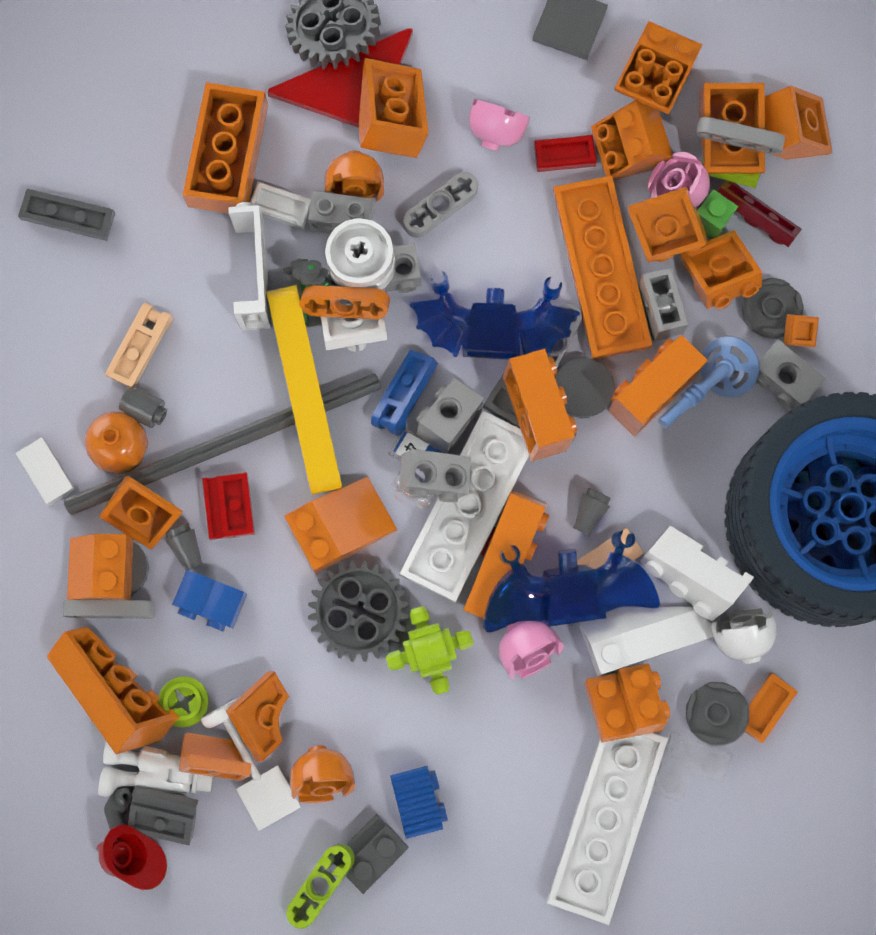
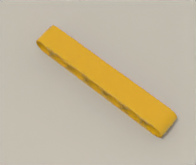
(304, 390)

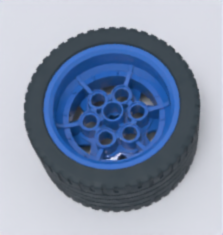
(766, 498)

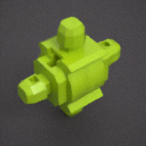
(429, 650)

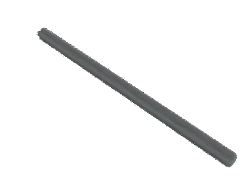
(218, 445)

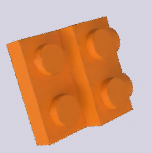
(668, 225)
(723, 271)
(627, 703)

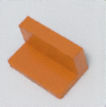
(212, 757)

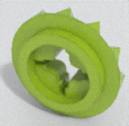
(187, 687)

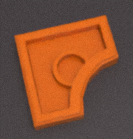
(258, 715)

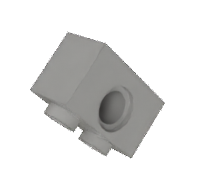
(804, 377)
(444, 431)

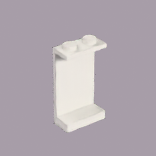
(253, 314)

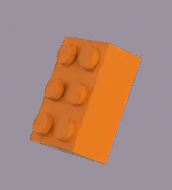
(656, 384)
(539, 404)

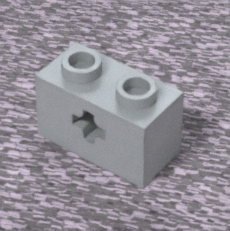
(662, 304)

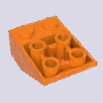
(658, 67)

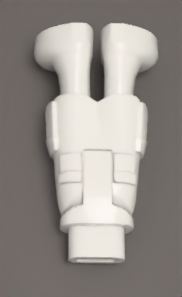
(156, 771)

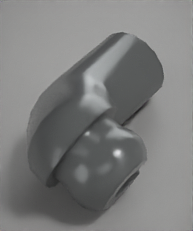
(116, 806)

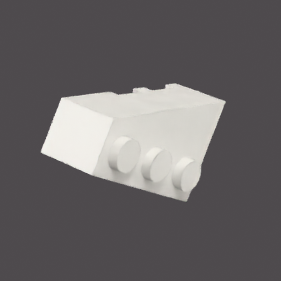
(694, 574)

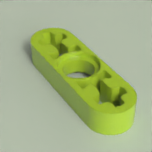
(299, 899)

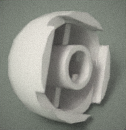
(746, 634)

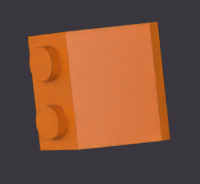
(801, 120)
(100, 567)

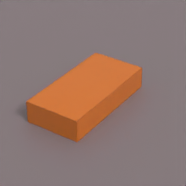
(768, 706)

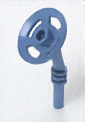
(714, 373)

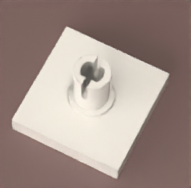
(352, 331)

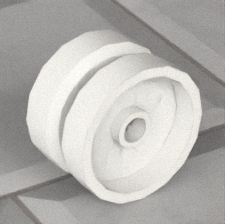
(360, 255)

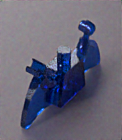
(571, 591)

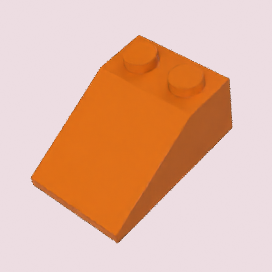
(737, 104)
(392, 109)
(340, 524)

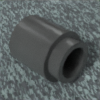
(143, 407)

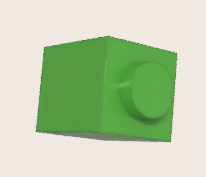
(716, 213)

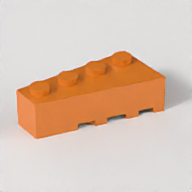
(516, 527)
(108, 692)

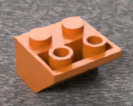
(631, 140)

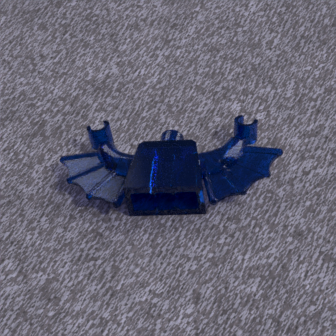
(493, 327)

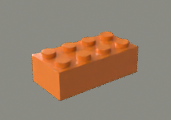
(225, 147)

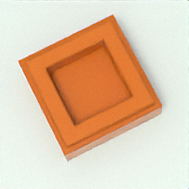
(801, 330)

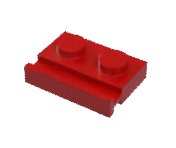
(228, 506)

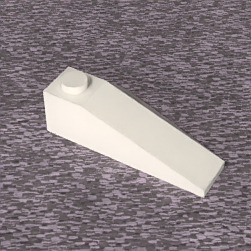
(640, 634)

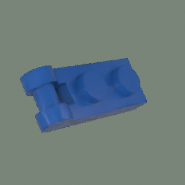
(403, 392)

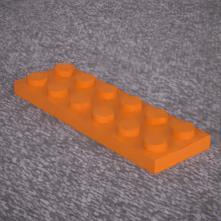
(602, 267)

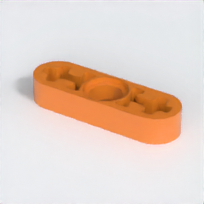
(366, 296)

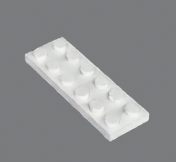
(460, 529)
(606, 826)

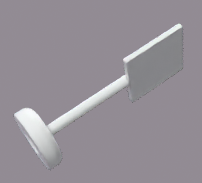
(266, 795)

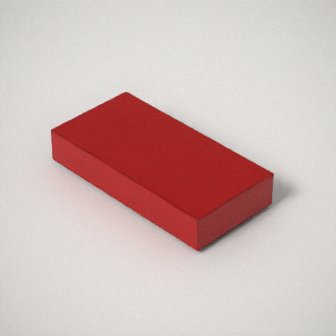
(565, 153)

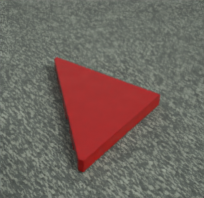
(338, 91)

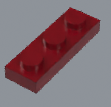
(760, 214)

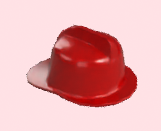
(132, 858)

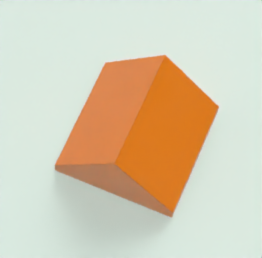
(140, 512)

